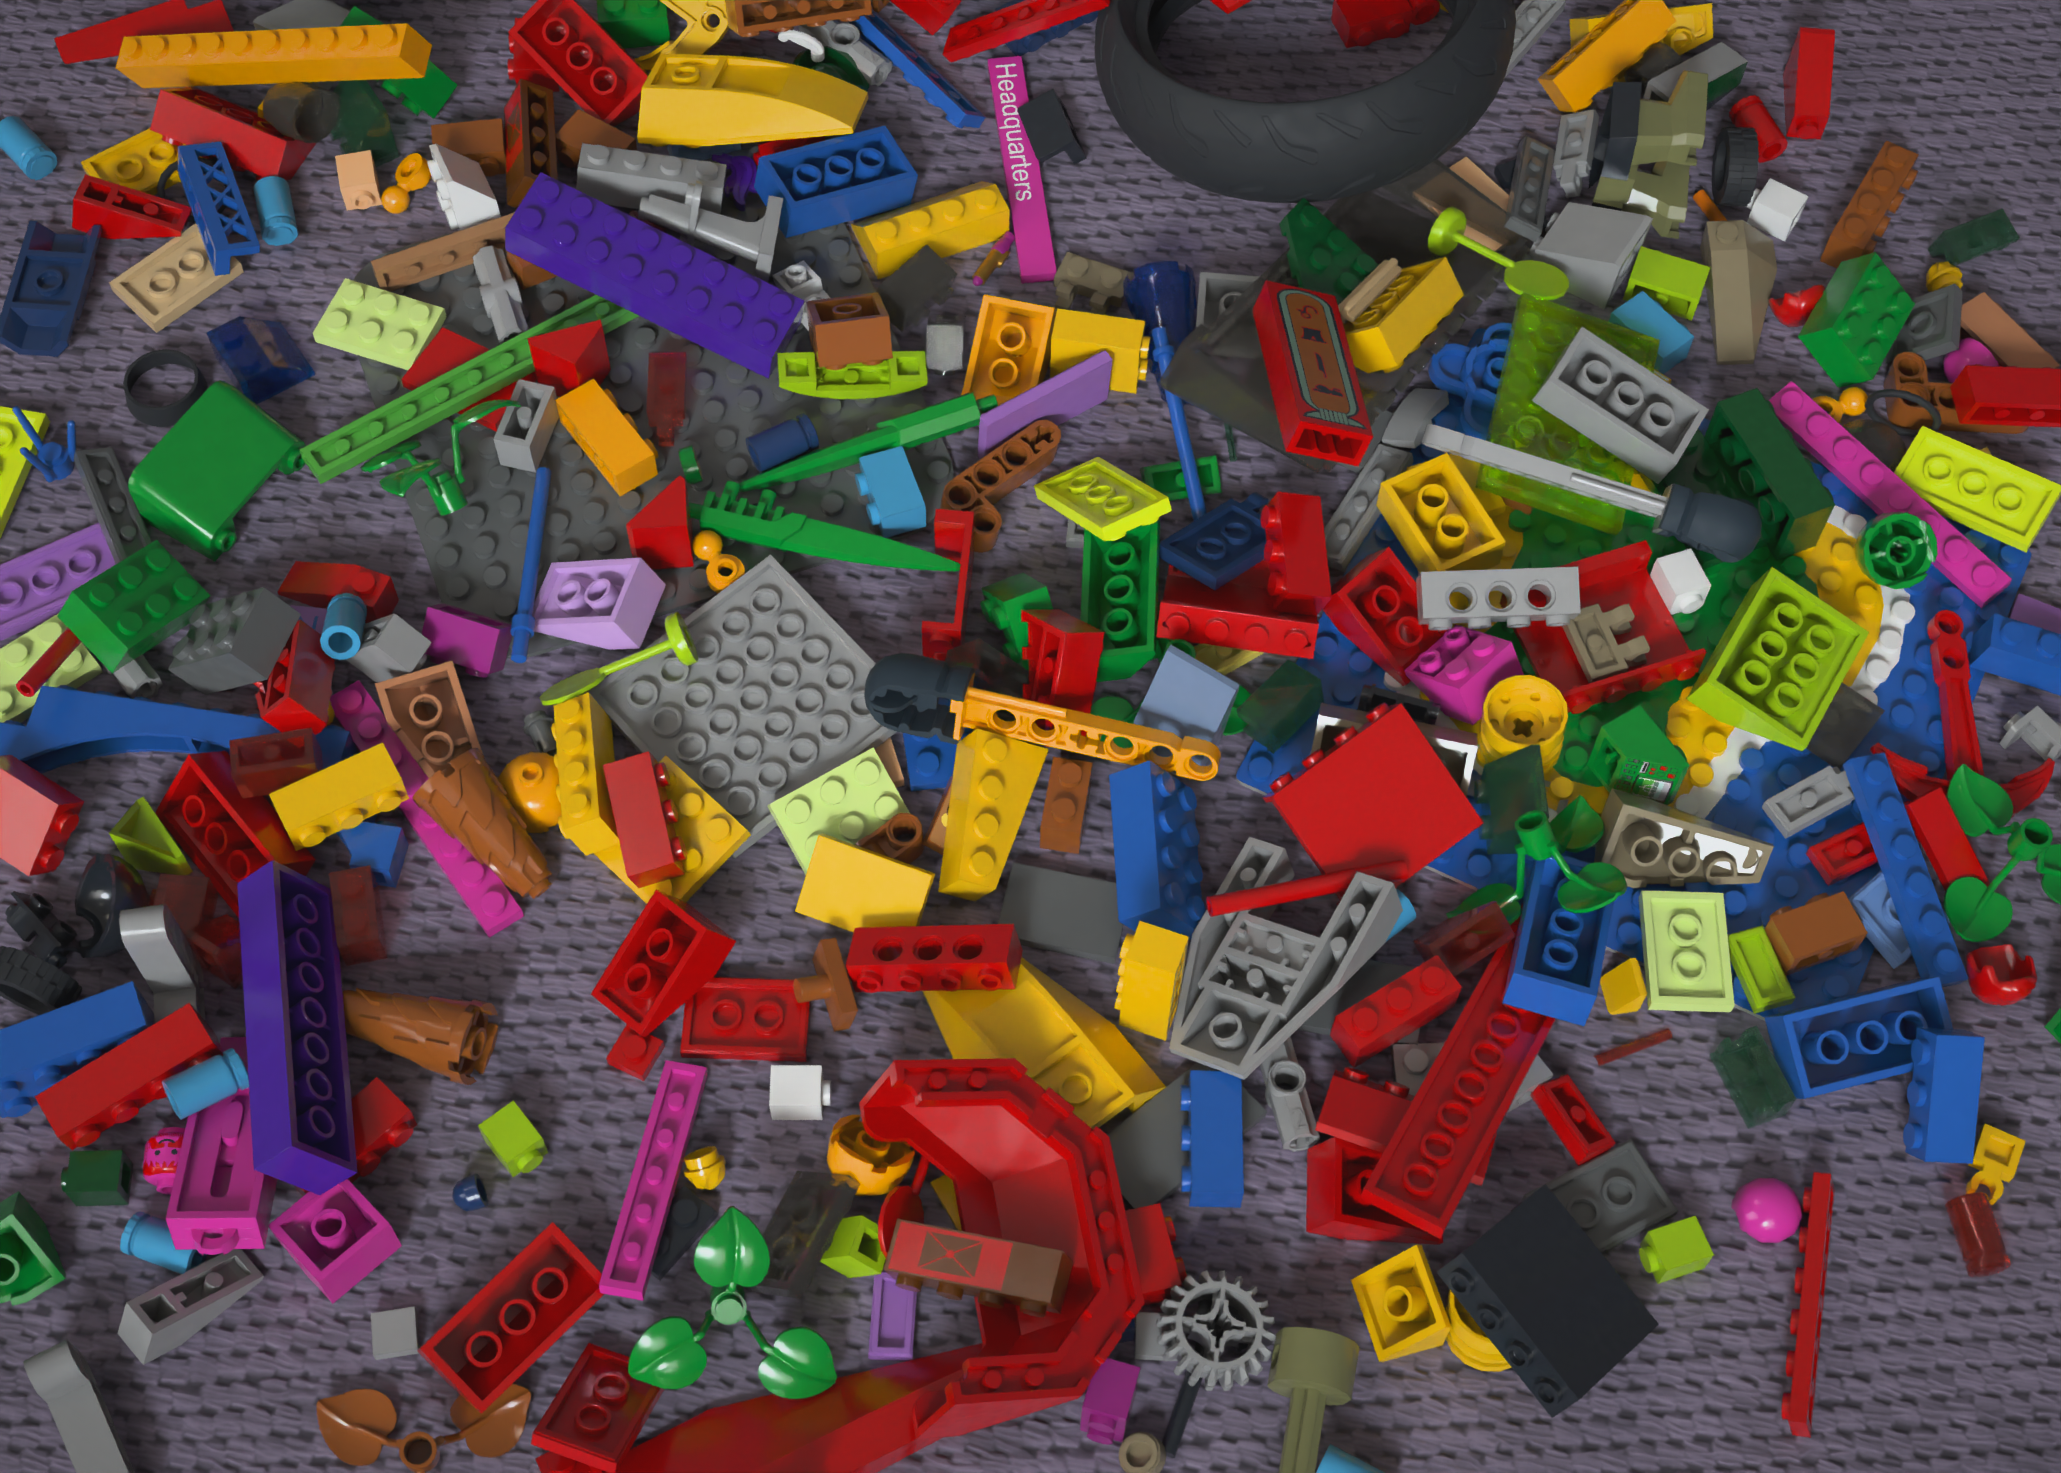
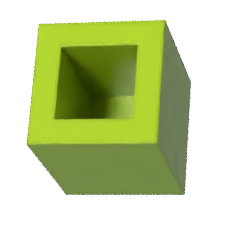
(513, 1139)
(855, 1248)
(1675, 1250)

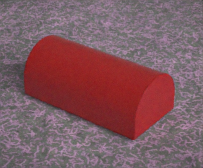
(1572, 1119)

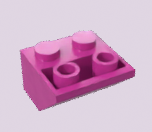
(1463, 670)

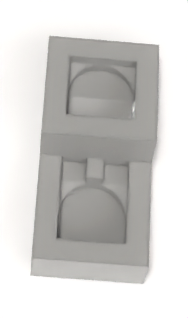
(1412, 416)

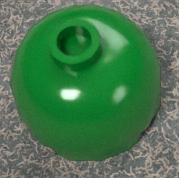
(1896, 549)

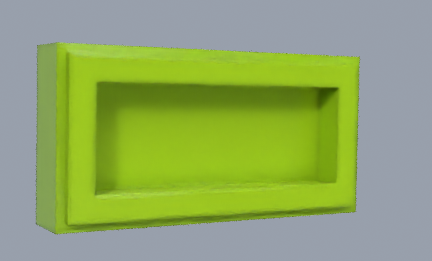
(1759, 970)

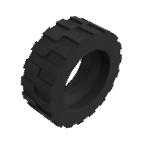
(1735, 166)
(34, 982)

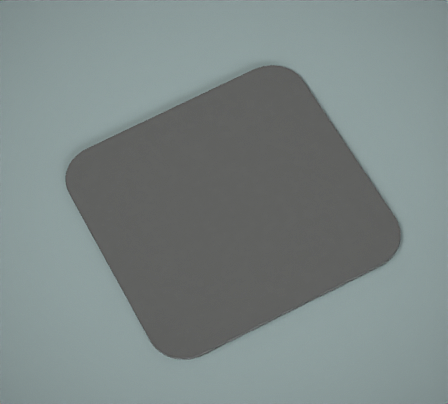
(482, 547)

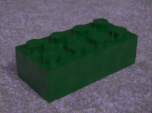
(1770, 472)

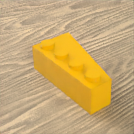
(985, 810)

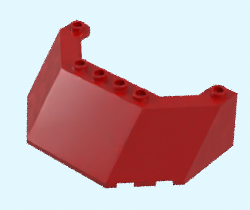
(1028, 1177)

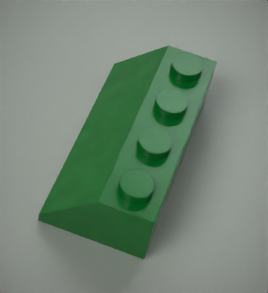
(1122, 598)

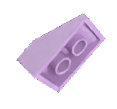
(598, 602)

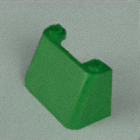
(211, 468)

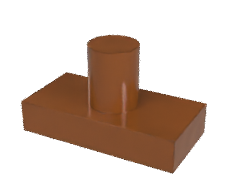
(829, 984)

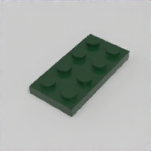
(1704, 473)

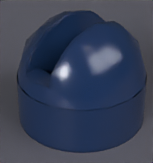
(470, 1193)

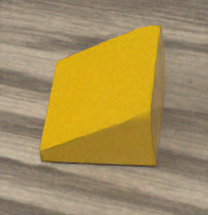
(1624, 988)

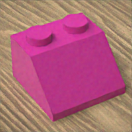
(335, 1238)

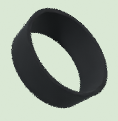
(169, 414)

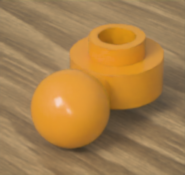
(410, 175)
(1850, 403)
(708, 547)

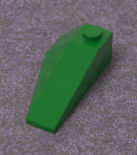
(26, 1253)

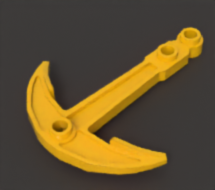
(699, 34)

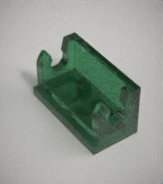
(1975, 238)
(1281, 705)
(1753, 1078)

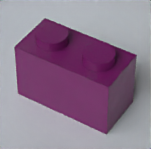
(466, 639)
(1109, 1401)

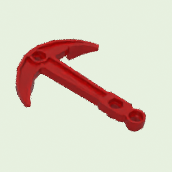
(1958, 724)

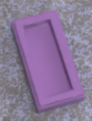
(891, 1320)

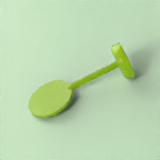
(1521, 276)
(582, 682)

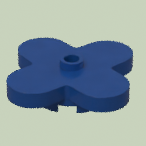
(1473, 376)

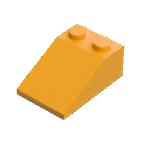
(1009, 348)

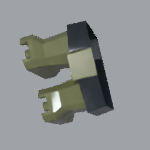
(1644, 133)

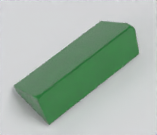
(1170, 481)

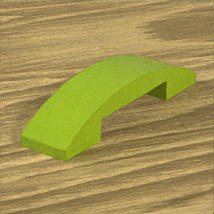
(893, 376)

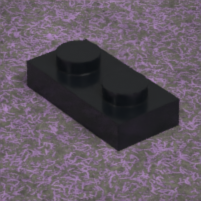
(684, 1224)

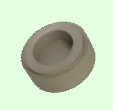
(1142, 1453)

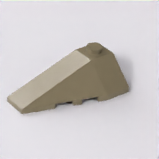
(1737, 287)
(1674, 847)

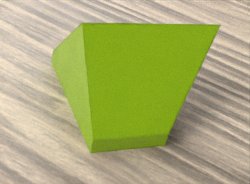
(147, 842)

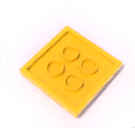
(706, 830)

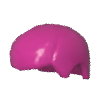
(1969, 353)
(1767, 1210)

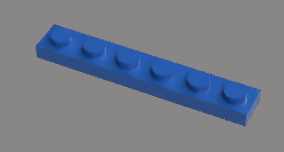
(919, 71)
(1904, 869)

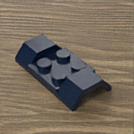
(48, 290)

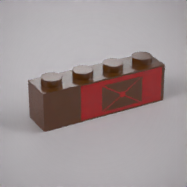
(528, 138)
(978, 1267)

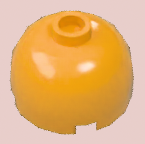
(532, 790)
(870, 1162)

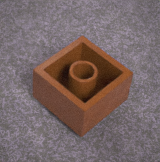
(849, 330)

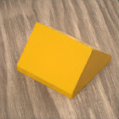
(1402, 1305)

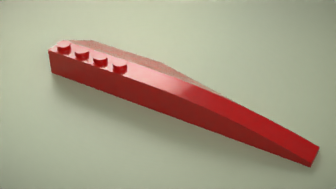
(848, 1428)

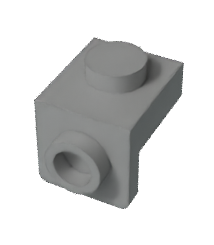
(2037, 731)

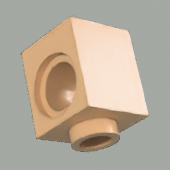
(358, 180)

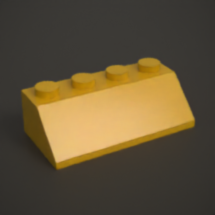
(944, 223)
(1403, 316)

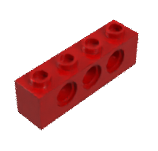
(934, 958)

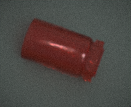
(1978, 1234)

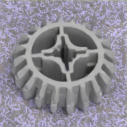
(1196, 1329)

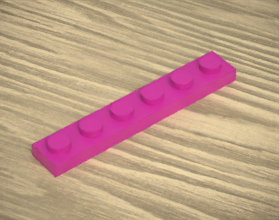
(653, 1181)

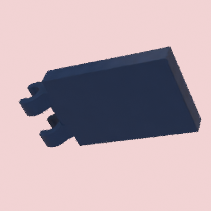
(1219, 542)

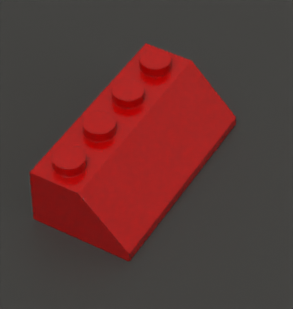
(582, 59)
(249, 141)
(221, 829)
(126, 1077)
(1370, 1112)
(514, 1318)

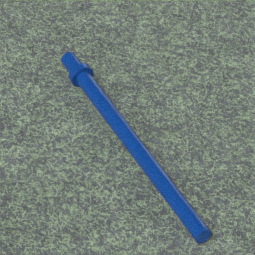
(1163, 355)

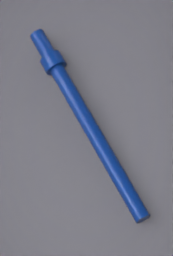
(523, 622)

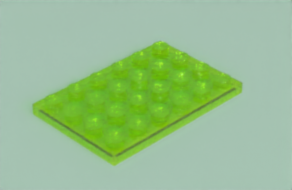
(1534, 345)

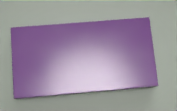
(1052, 400)
(42, 579)

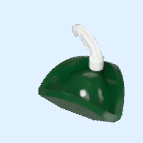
(825, 59)

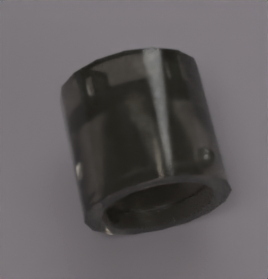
(1653, 63)

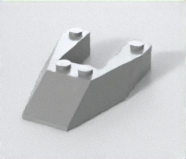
(1260, 980)

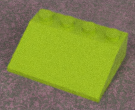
(1778, 662)

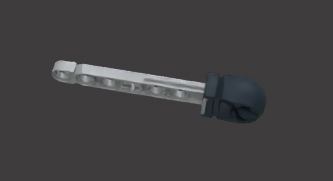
(1699, 520)

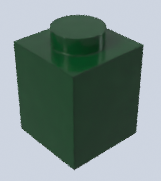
(98, 1178)

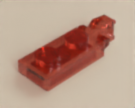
(666, 393)

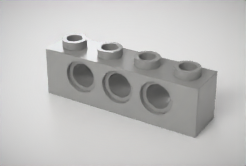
(1557, 584)

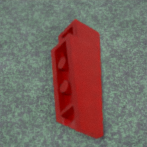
(162, 19)

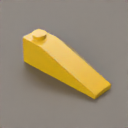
(1690, 30)

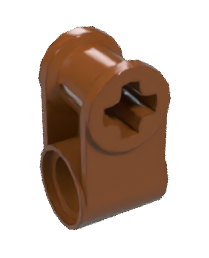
(885, 838)

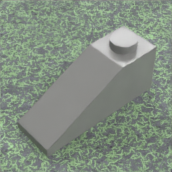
(185, 1304)

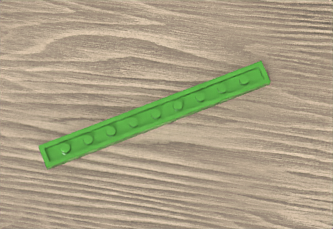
(447, 394)

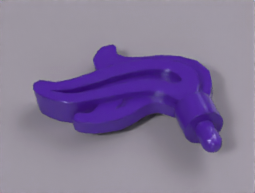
(741, 179)

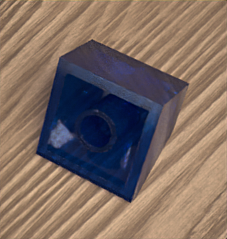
(259, 357)

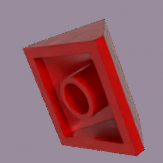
(570, 356)
(664, 529)

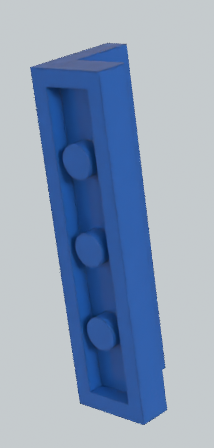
(205, 210)

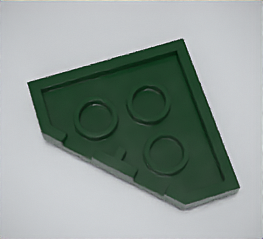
(1322, 254)

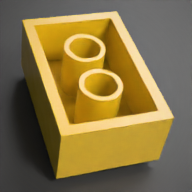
(1440, 519)

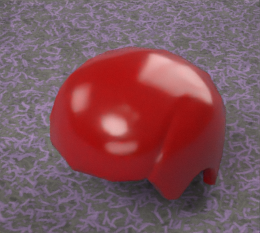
(1796, 308)

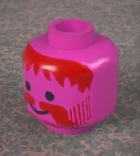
(162, 1157)

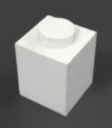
(1776, 209)
(1680, 581)
(798, 1092)

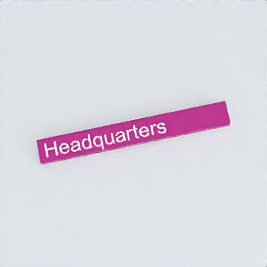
(1021, 172)

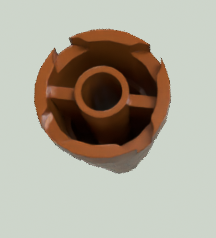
(475, 810)
(430, 1031)

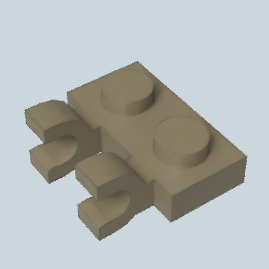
(1090, 279)
(1596, 647)

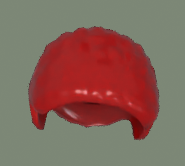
(2000, 974)

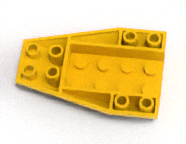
(742, 101)
(1053, 1037)

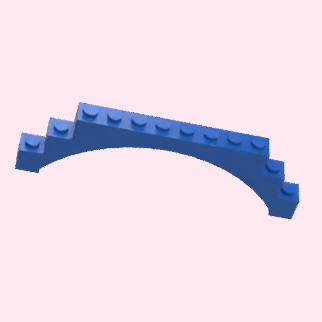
(85, 725)

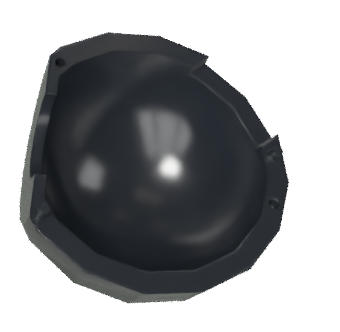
(103, 892)

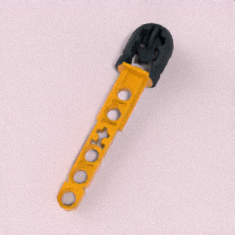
(905, 694)

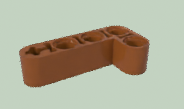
(1909, 374)
(1004, 477)

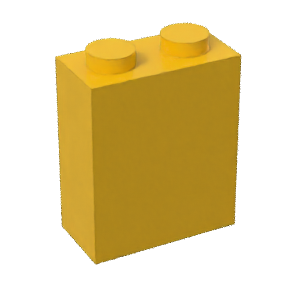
(1084, 334)

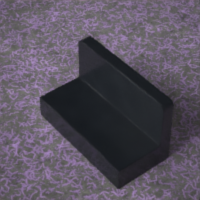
(1050, 128)

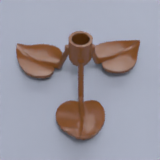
(361, 1420)

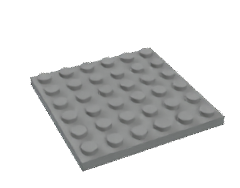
(762, 705)

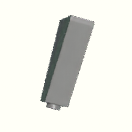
(1720, 62)

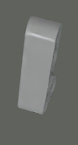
(163, 958)
(78, 1408)

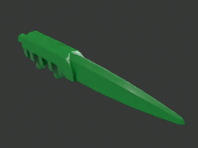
(904, 430)
(803, 535)

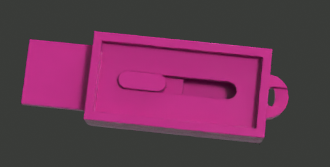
(216, 1192)

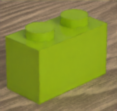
(1668, 280)

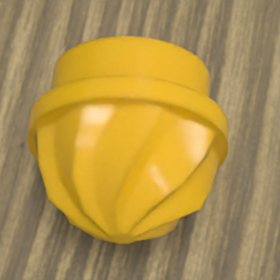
(1942, 275)
(705, 1167)

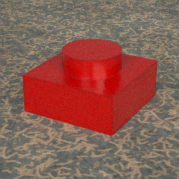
(635, 1053)

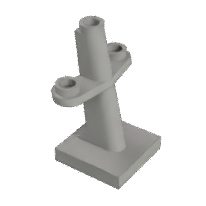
(746, 239)

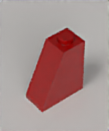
(1809, 83)

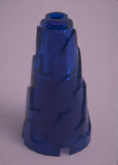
(1163, 299)

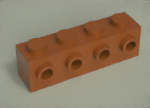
(752, 16)
(1871, 204)

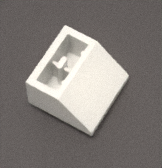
(461, 189)

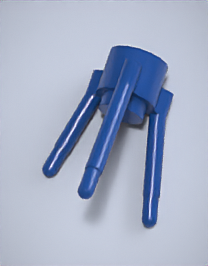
(53, 458)

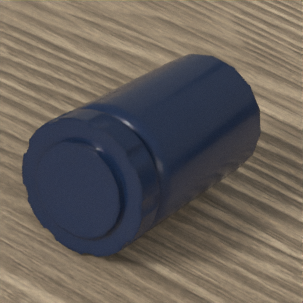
(782, 442)

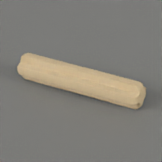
(1369, 290)

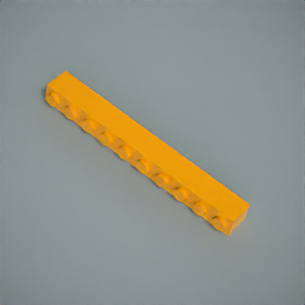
(275, 56)

